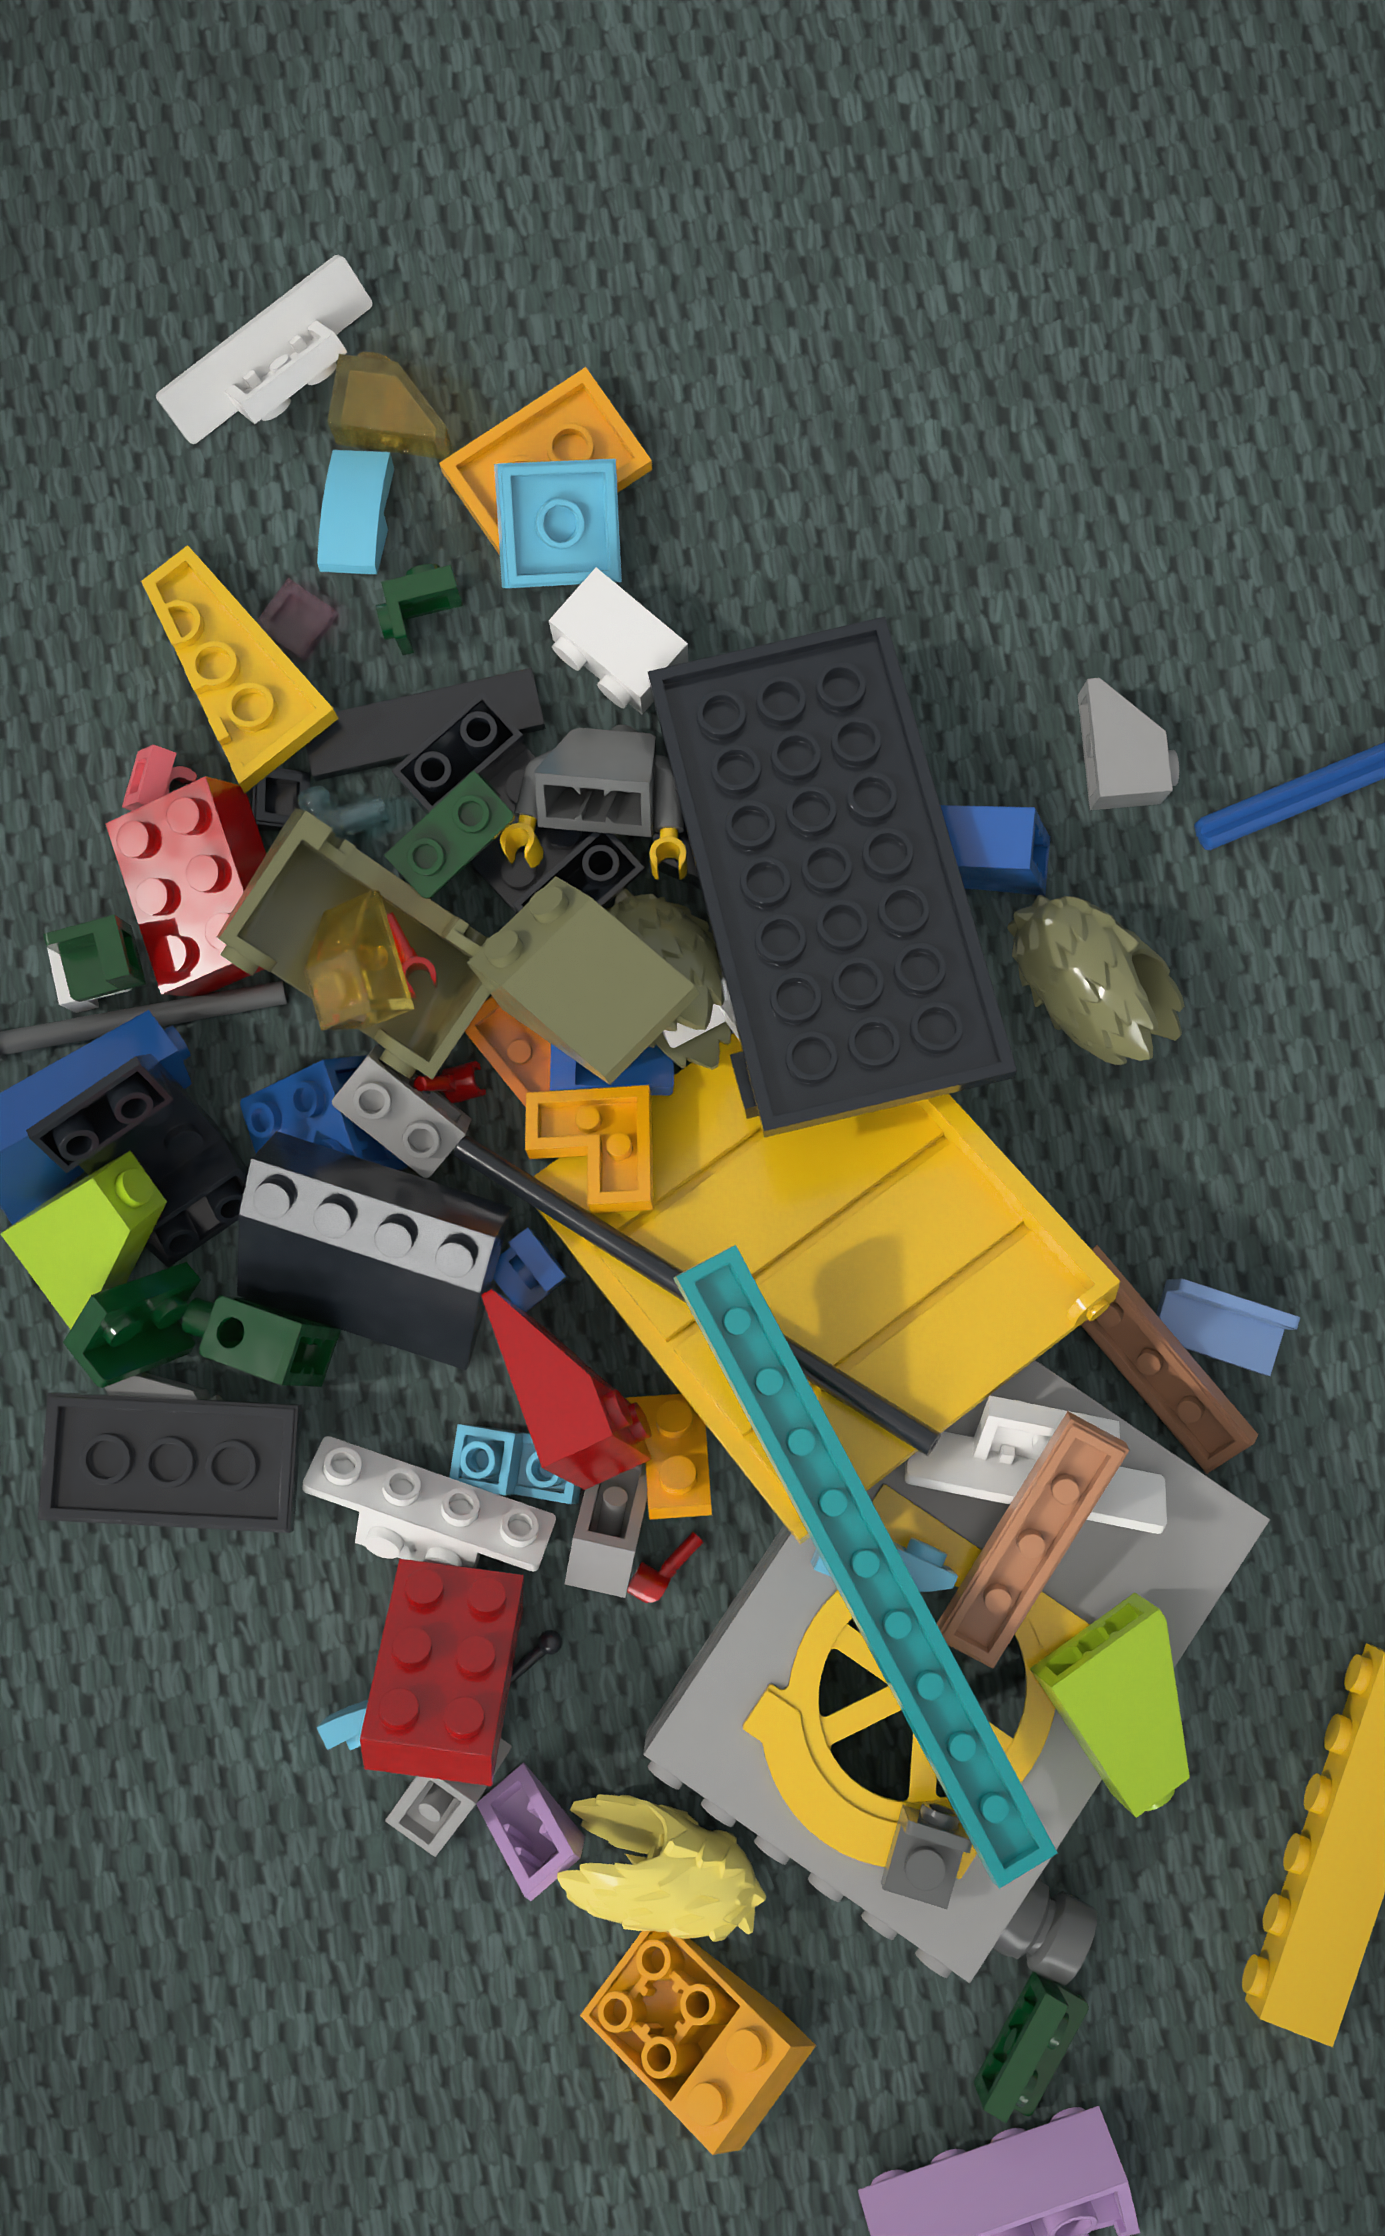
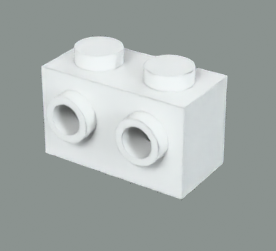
(614, 640)

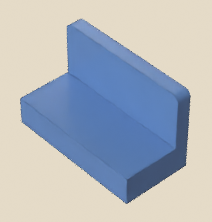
(1224, 1325)

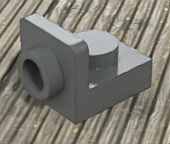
(925, 1854)

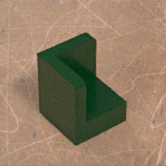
(97, 957)

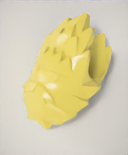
(687, 1884)

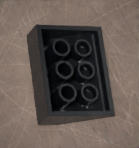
(367, 1248)

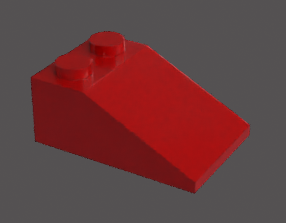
(573, 1415)

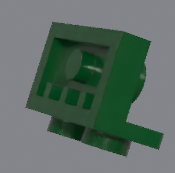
(450, 835)
(134, 1326)
(1029, 2048)

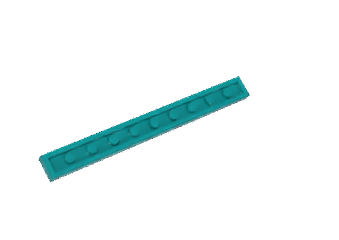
(865, 1566)

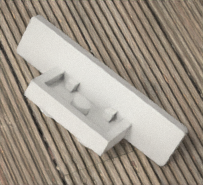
(269, 355)
(1007, 1448)
(426, 1514)

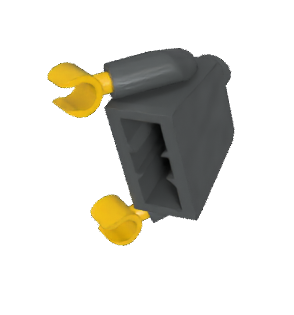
(603, 786)

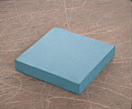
(557, 522)

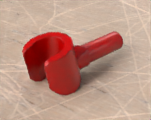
(408, 956)
(456, 1082)
(651, 1584)

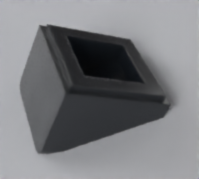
(277, 797)

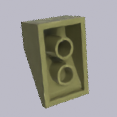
(582, 980)

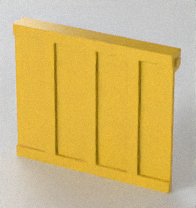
(877, 1245)

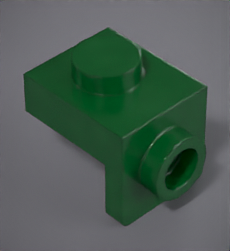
(419, 593)

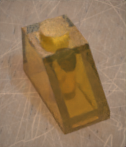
(383, 410)
(356, 967)

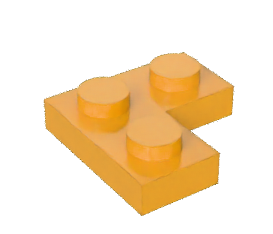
(607, 1127)
(679, 1453)

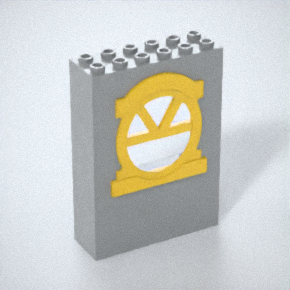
(759, 1751)

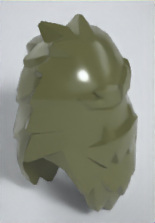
(691, 951)
(1095, 978)

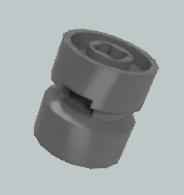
(1051, 1933)

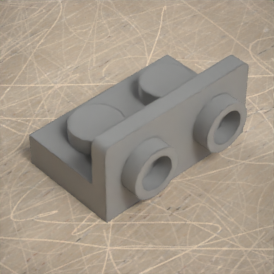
(408, 1122)

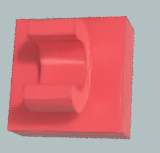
(153, 775)

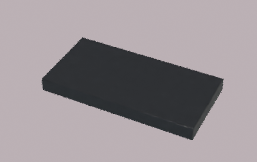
(170, 1462)

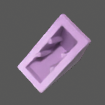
(531, 1830)

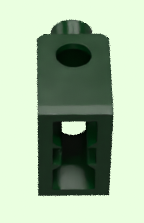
(262, 1340)

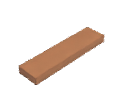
(1169, 1377)
(1031, 1539)

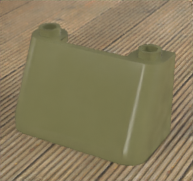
(316, 871)

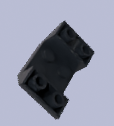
(488, 743)
(171, 1138)

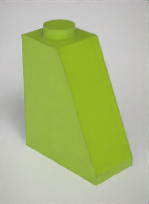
(88, 1234)
(1122, 1702)

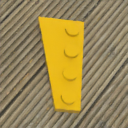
(243, 680)

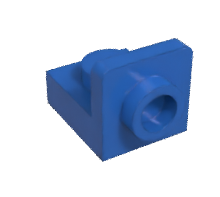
(528, 1271)

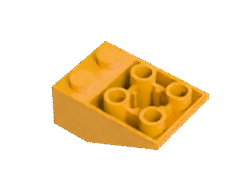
(698, 2037)

